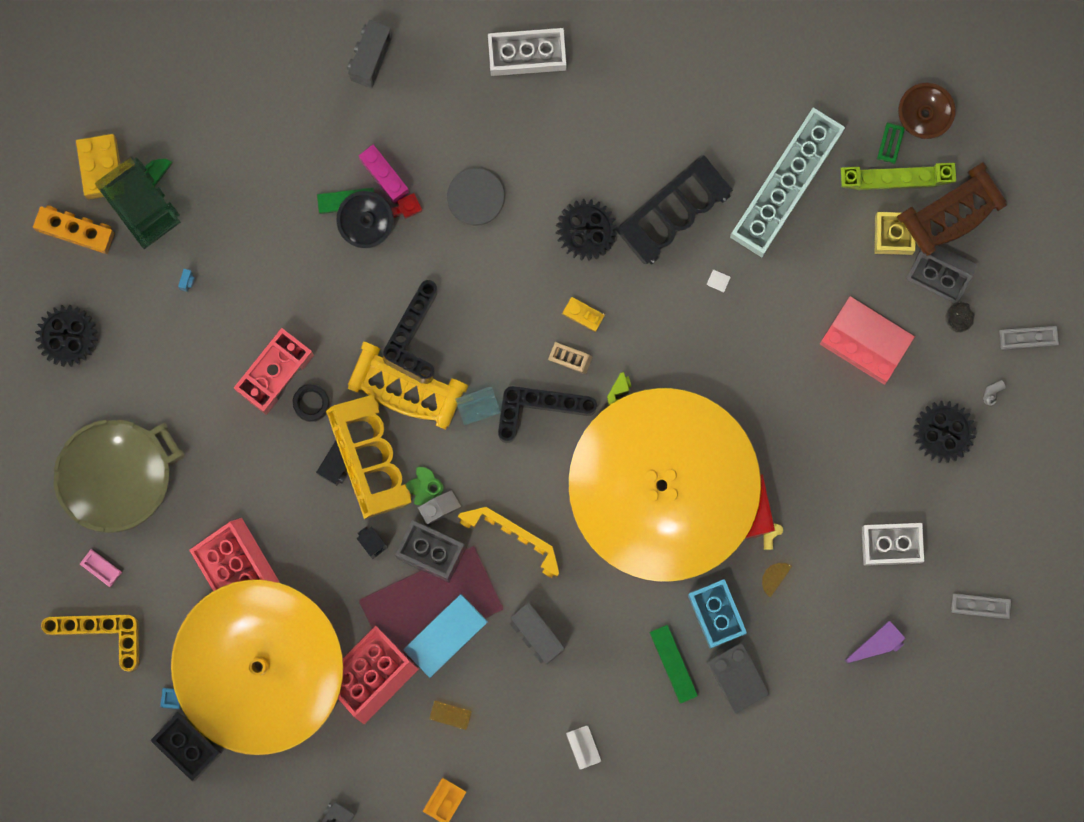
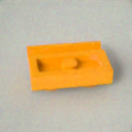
(444, 801)

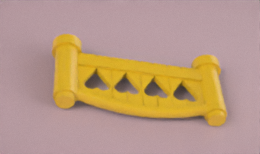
(371, 364)

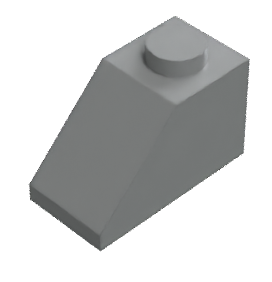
(439, 507)

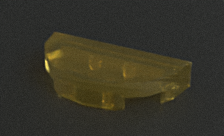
(773, 577)

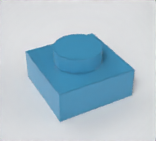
(186, 280)

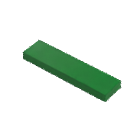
(673, 664)

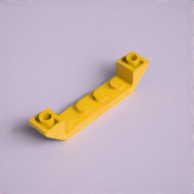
(472, 518)

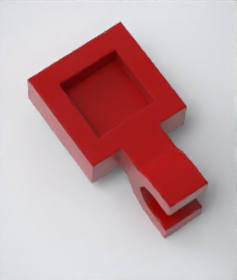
(407, 206)

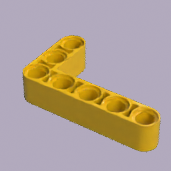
(99, 628)

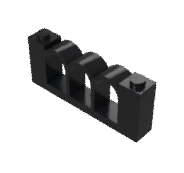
(711, 182)

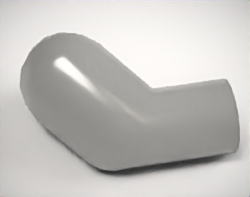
(991, 391)

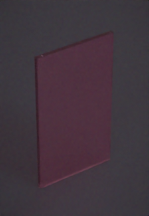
(416, 601)

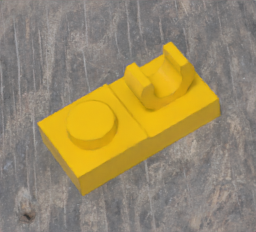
(583, 314)

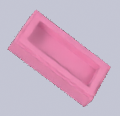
(100, 568)

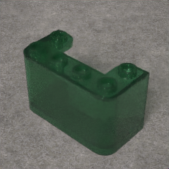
(138, 202)

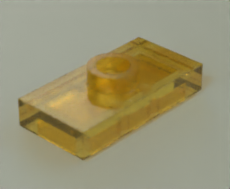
(450, 715)

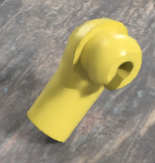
(768, 538)

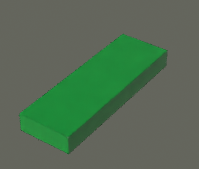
(331, 201)

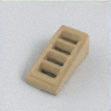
(584, 365)

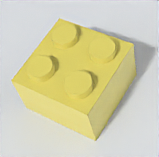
(892, 236)

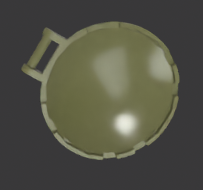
(113, 474)

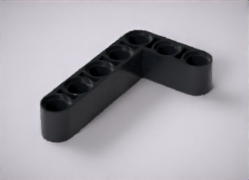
(409, 332)
(539, 404)

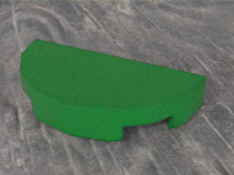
(157, 169)

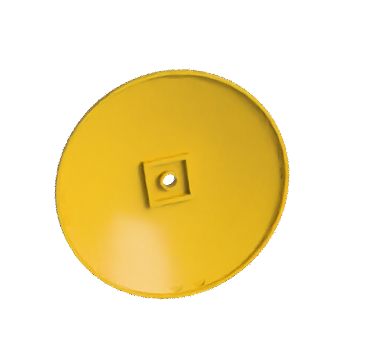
(708, 477)

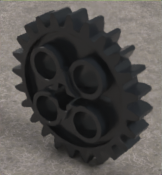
(583, 213)
(64, 352)
(950, 415)

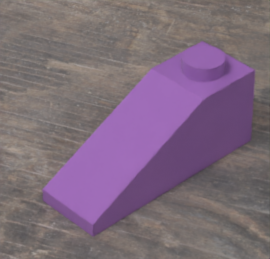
(883, 641)

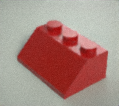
(763, 521)

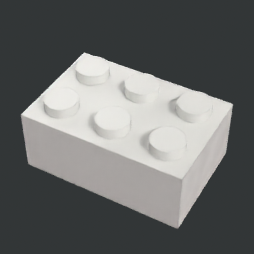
(892, 544)

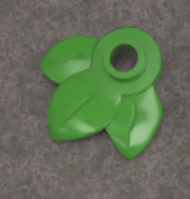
(421, 486)

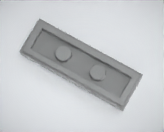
(1028, 337)
(981, 606)

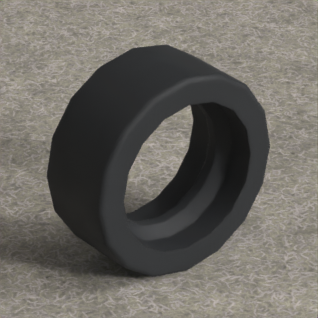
(296, 402)

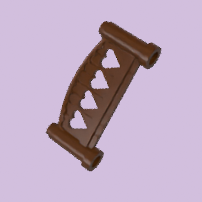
(919, 222)

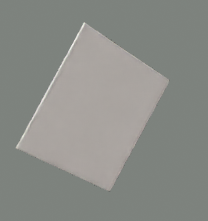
(718, 280)

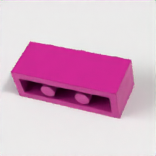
(383, 174)

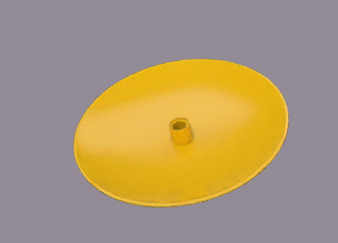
(218, 674)

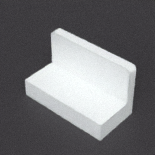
(583, 747)

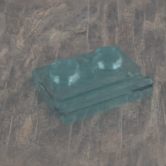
(477, 405)

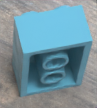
(717, 614)

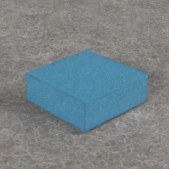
(169, 699)

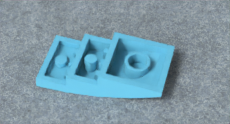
(445, 635)

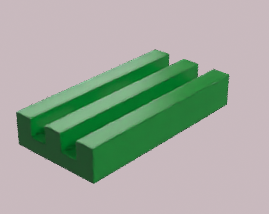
(886, 158)

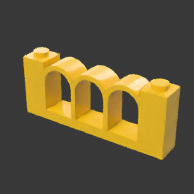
(365, 410)

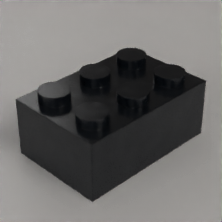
(185, 746)

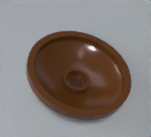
(927, 98)

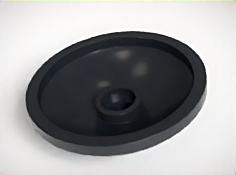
(352, 224)

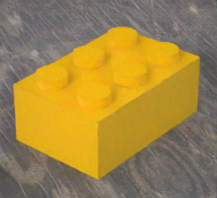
(96, 159)

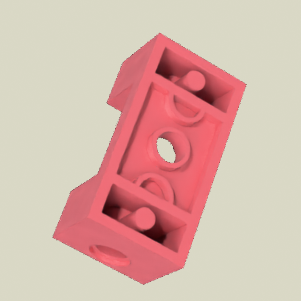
(263, 388)

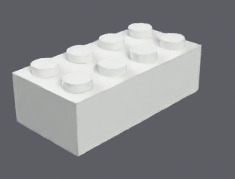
(527, 52)

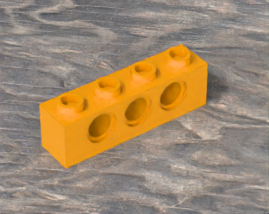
(47, 215)

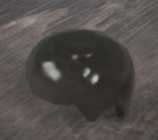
(959, 317)

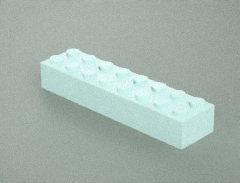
(787, 182)

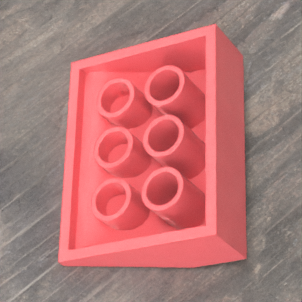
(867, 340)
(231, 556)
(373, 674)

